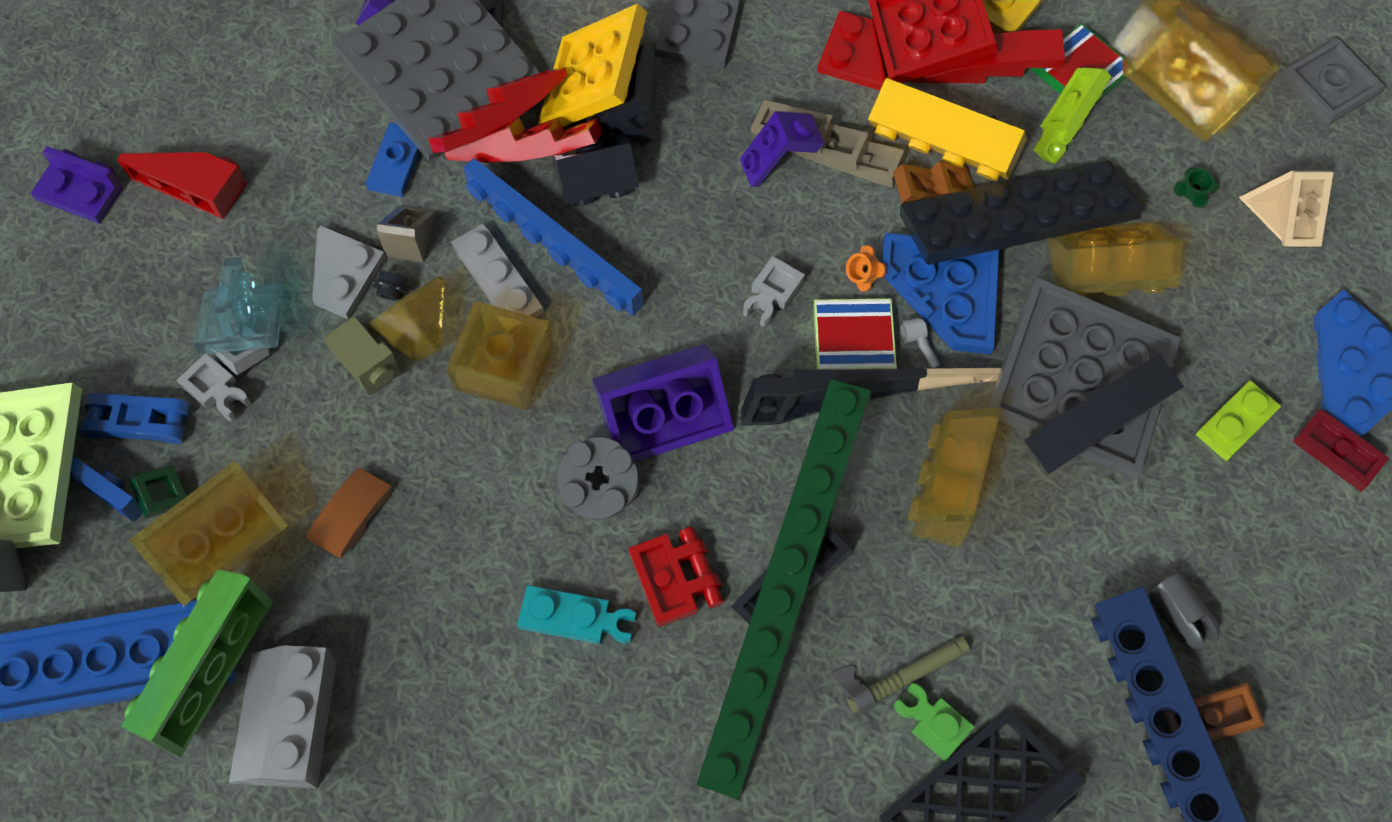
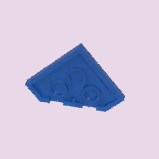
(950, 295)
(1353, 363)

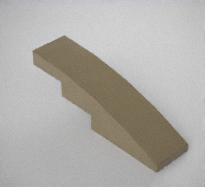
(843, 147)

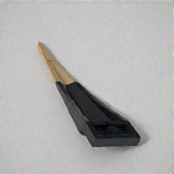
(802, 391)

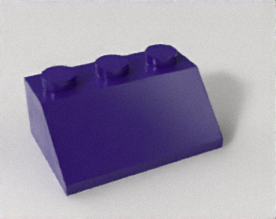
(664, 402)

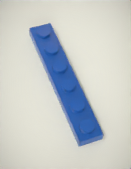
(561, 245)

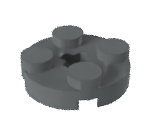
(578, 491)

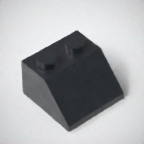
(597, 170)

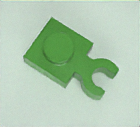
(938, 725)

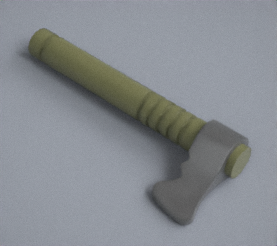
(864, 698)

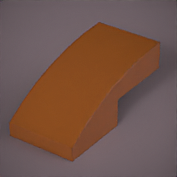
(922, 183)
(347, 512)

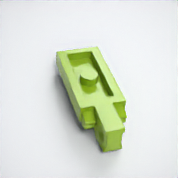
(1070, 112)

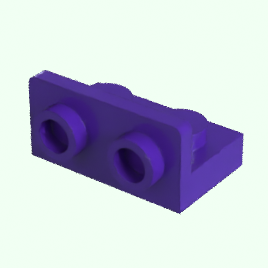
(77, 185)

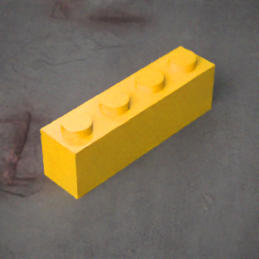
(947, 129)

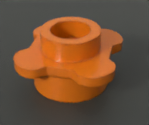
(856, 268)

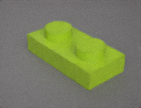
(1238, 420)

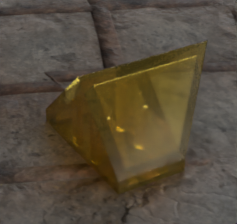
(414, 321)

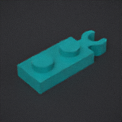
(571, 616)

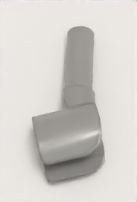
(916, 330)

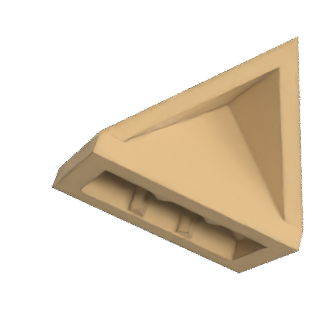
(1294, 206)

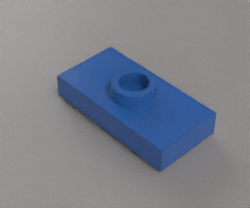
(393, 163)
(107, 488)

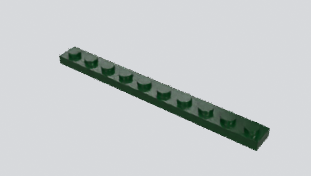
(783, 590)

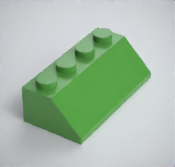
(197, 662)

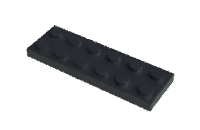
(1019, 212)

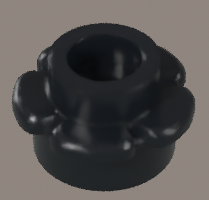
(390, 285)

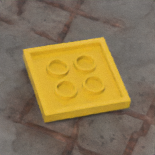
(597, 67)

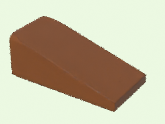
(1225, 713)

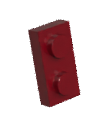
(1340, 450)

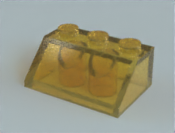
(1117, 259)
(953, 475)
(208, 532)

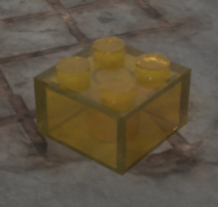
(500, 355)

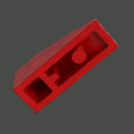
(190, 177)

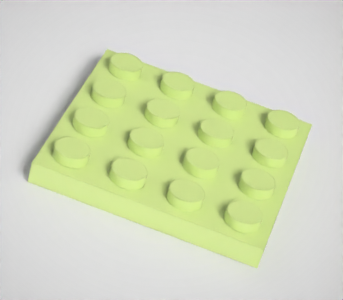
(36, 461)

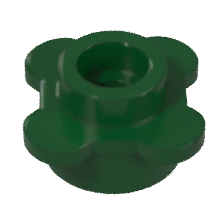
(1200, 178)

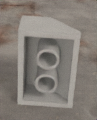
(284, 717)

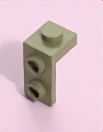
(362, 356)

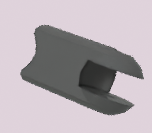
(1182, 608)

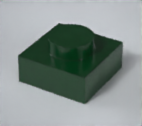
(157, 491)

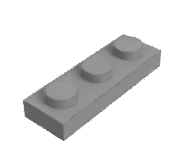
(495, 272)

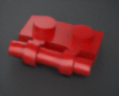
(664, 581)

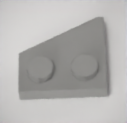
(342, 271)

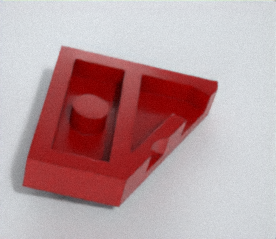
(853, 52)

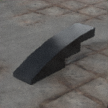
(1103, 414)

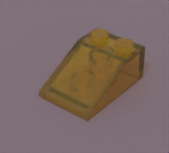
(1189, 75)

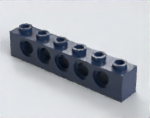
(1135, 612)

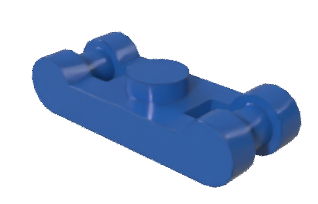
(134, 417)

